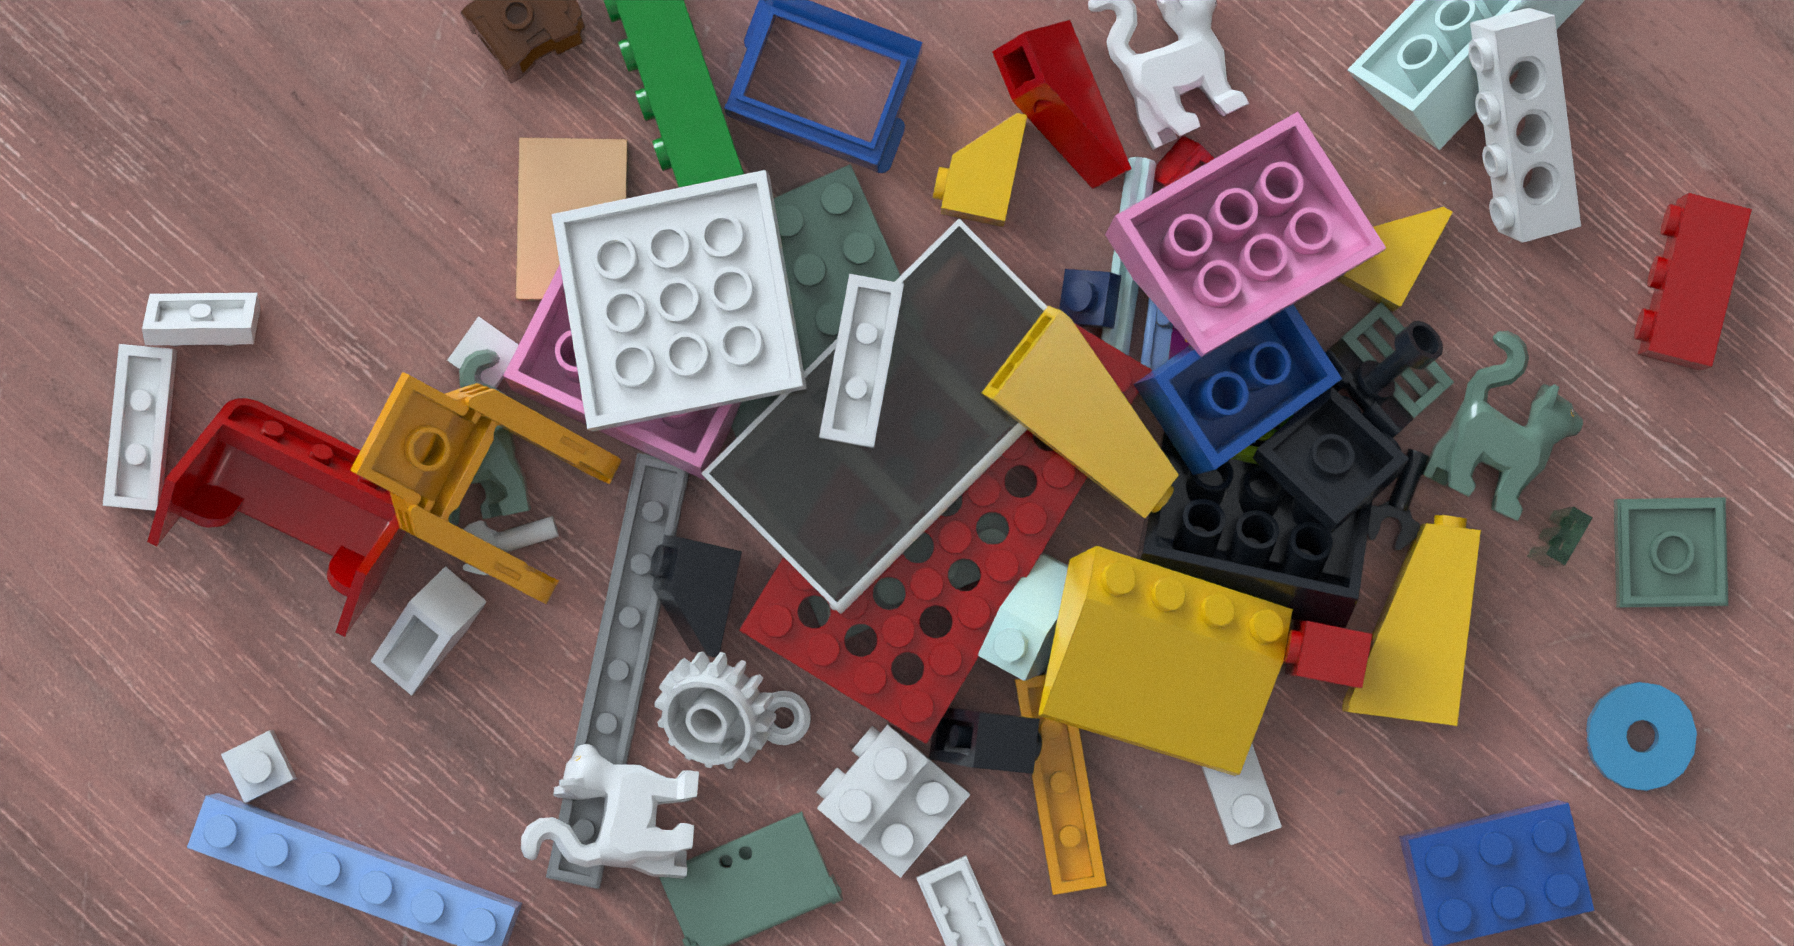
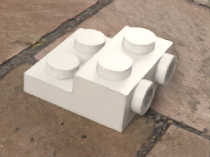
(891, 798)

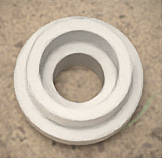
(801, 722)

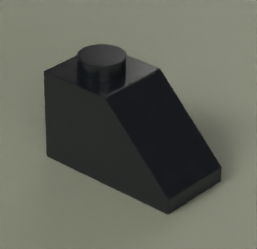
(696, 589)
(987, 740)

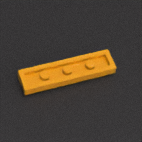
(1062, 799)

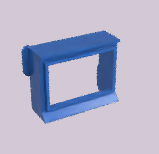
(846, 28)

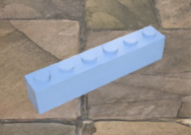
(352, 874)

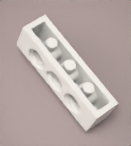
(1544, 145)

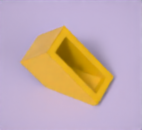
(982, 175)
(1393, 272)

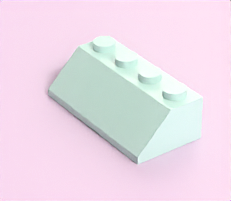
(1424, 65)

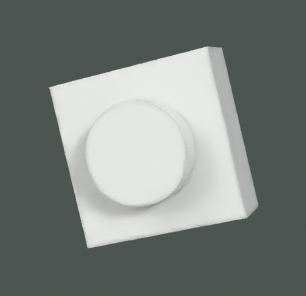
(258, 766)

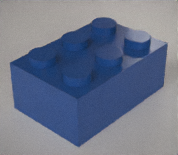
(1237, 391)
(1496, 873)

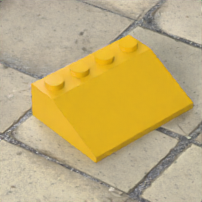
(1163, 659)

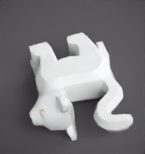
(1166, 73)
(628, 824)

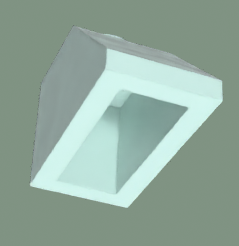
(1027, 621)

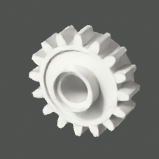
(714, 711)

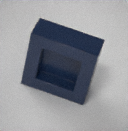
(1090, 297)

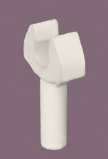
(512, 538)

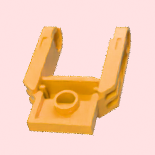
(431, 449)

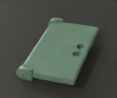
(754, 893)

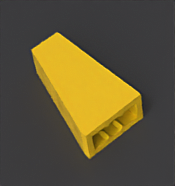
(1076, 408)
(1423, 629)

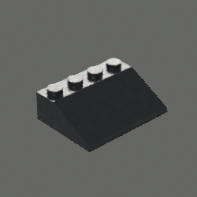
(1257, 539)

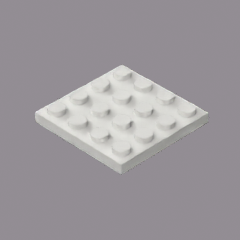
(678, 301)

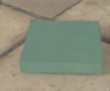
(1670, 552)

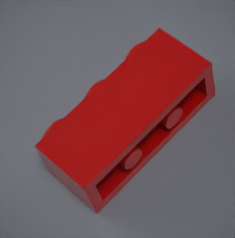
(1692, 281)

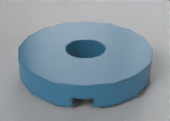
(1672, 743)

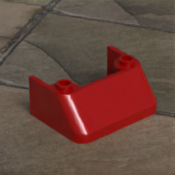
(293, 482)

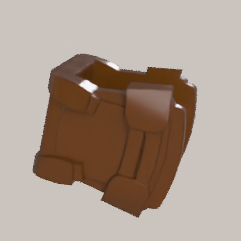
(524, 30)

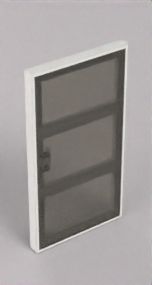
(853, 508)

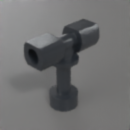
(1373, 382)

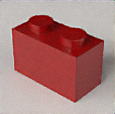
(1327, 653)

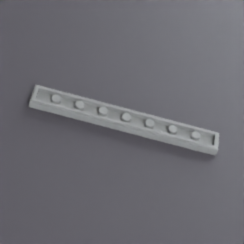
(622, 646)

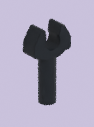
(1399, 502)

